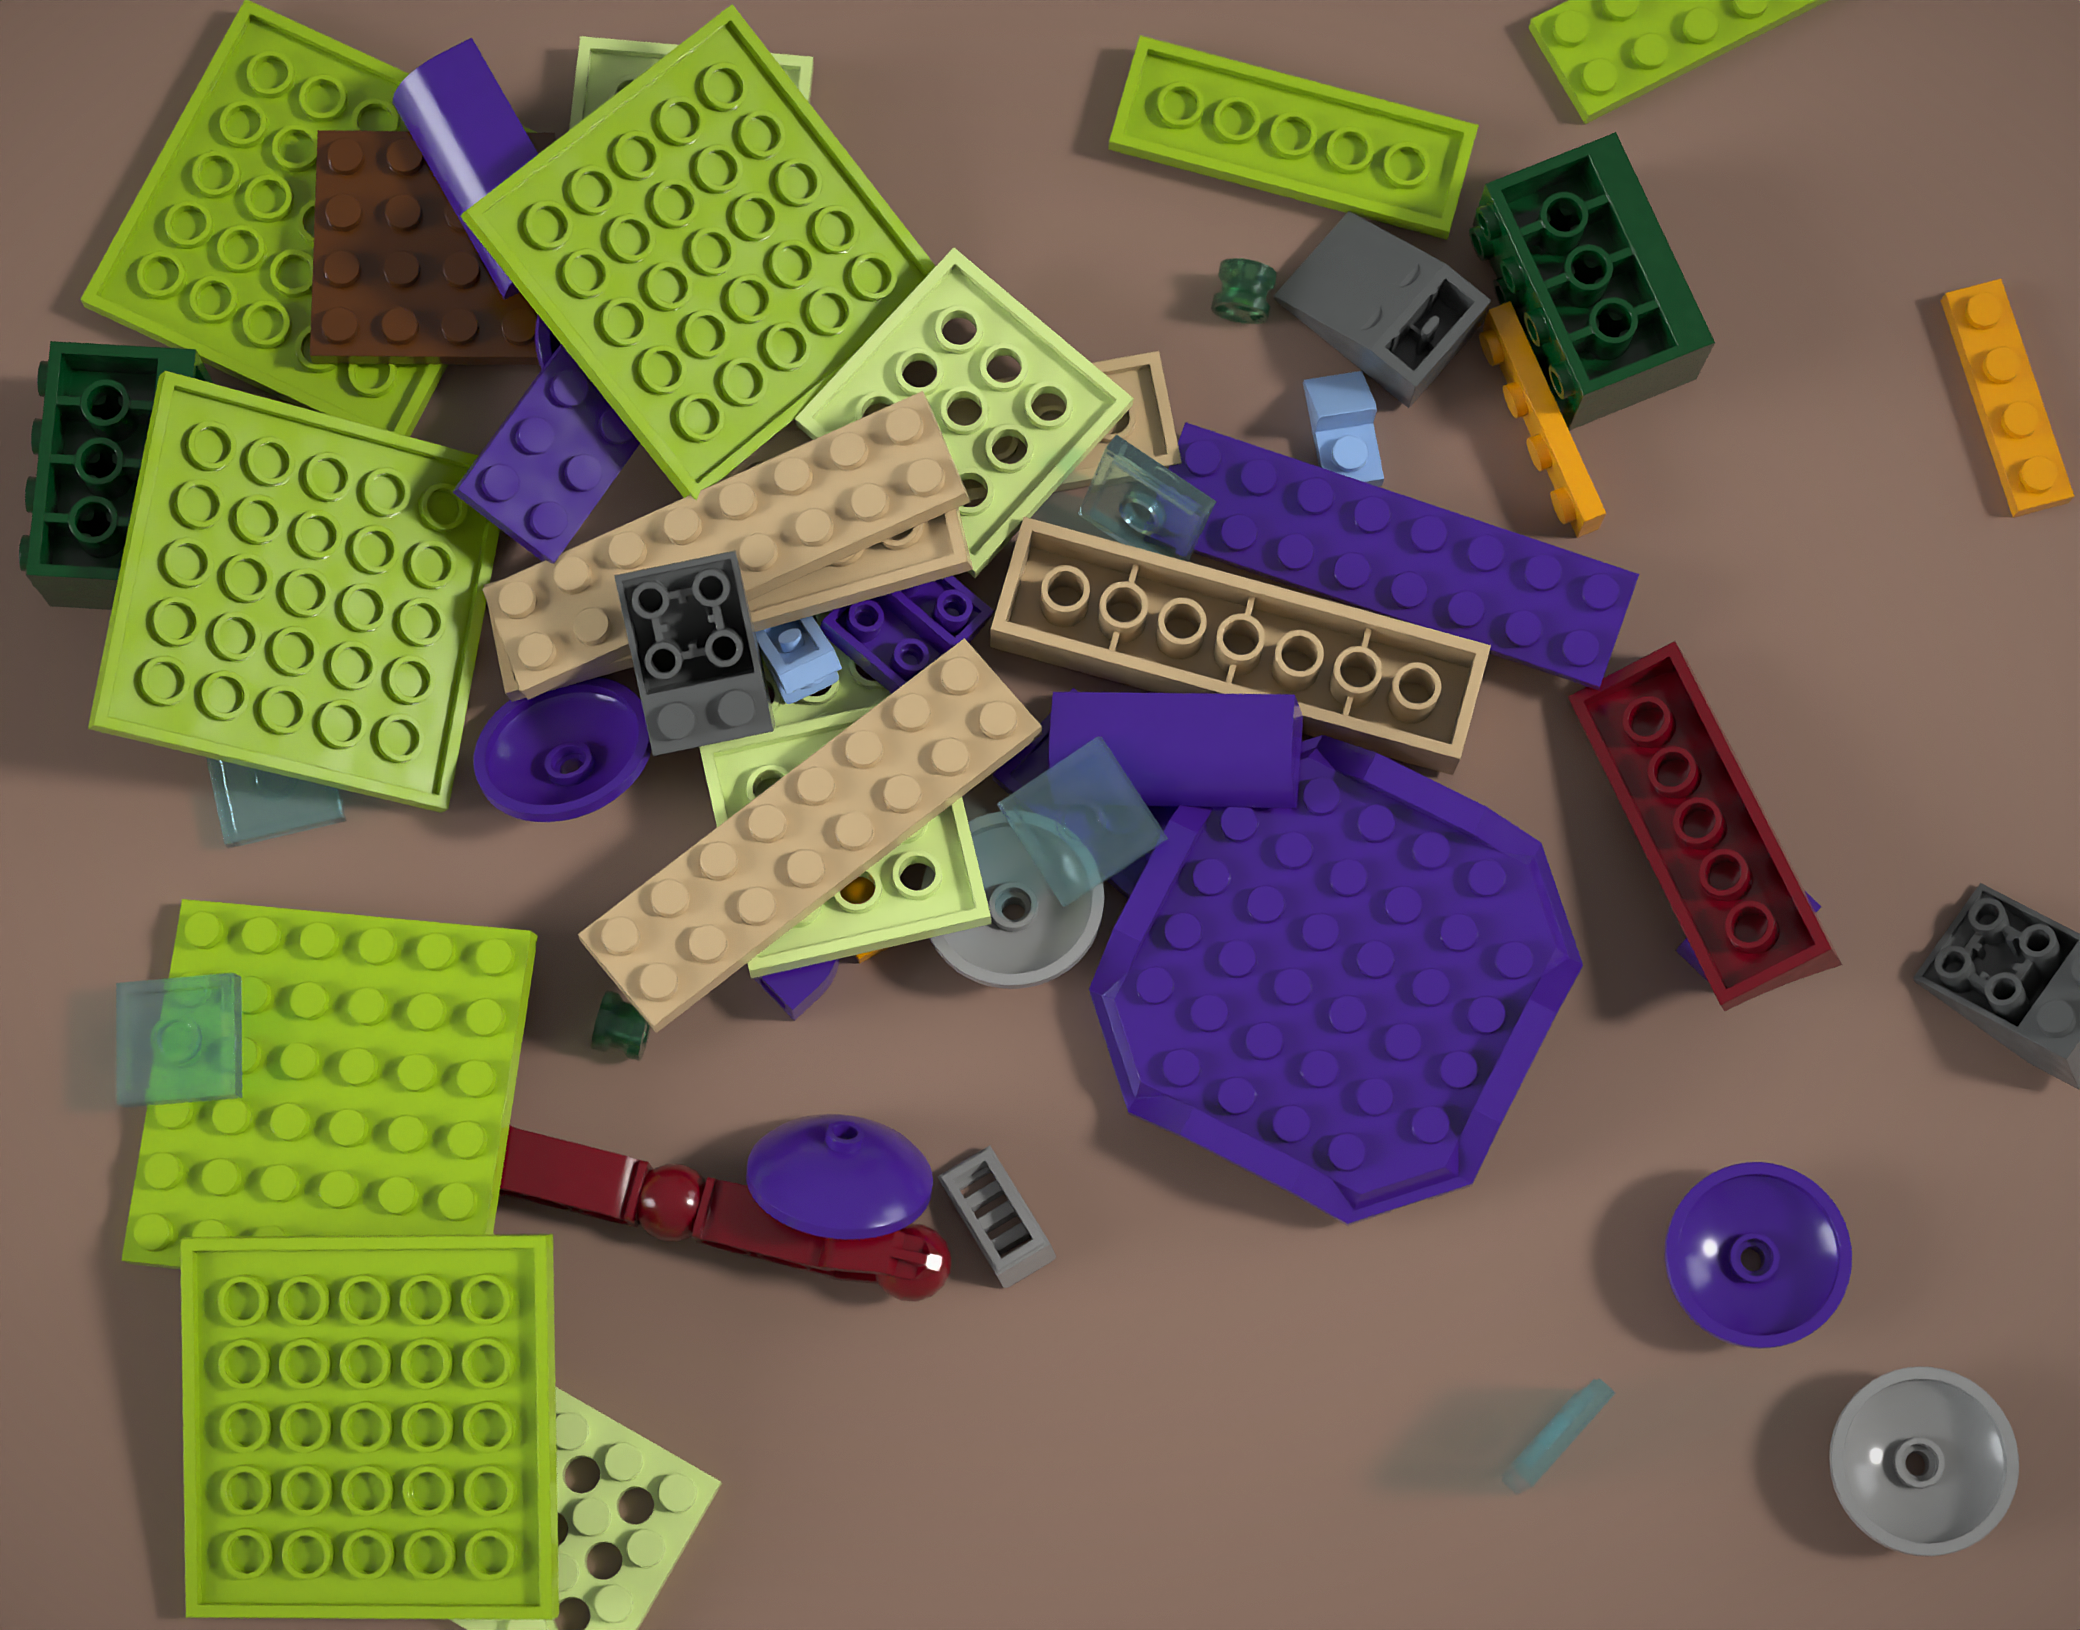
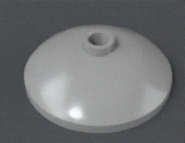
(1022, 950)
(1965, 1452)

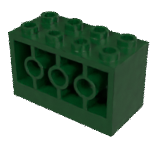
(1591, 280)
(90, 464)

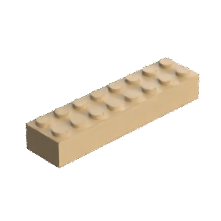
(1215, 632)

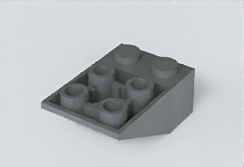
(1384, 305)
(695, 653)
(2012, 979)

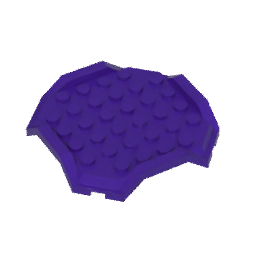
(1338, 982)

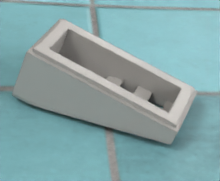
(1024, 1259)

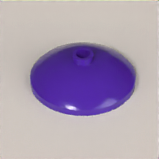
(563, 751)
(839, 1177)
(1800, 1248)

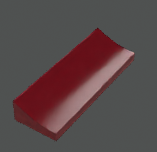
(1703, 828)

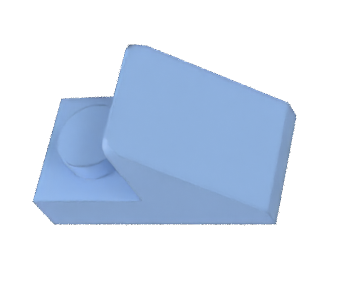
(1343, 426)
(798, 658)

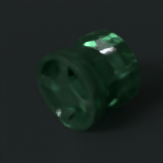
(1244, 291)
(620, 1027)

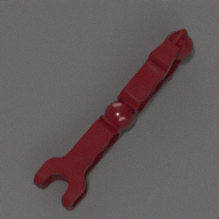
(680, 1204)

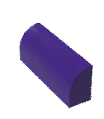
(464, 133)
(1190, 744)

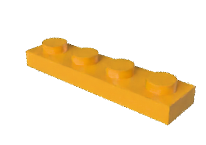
(2007, 398)
(1550, 440)

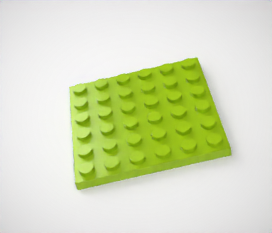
(227, 219)
(703, 251)
(297, 596)
(367, 1081)
(370, 1427)

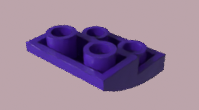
(906, 629)

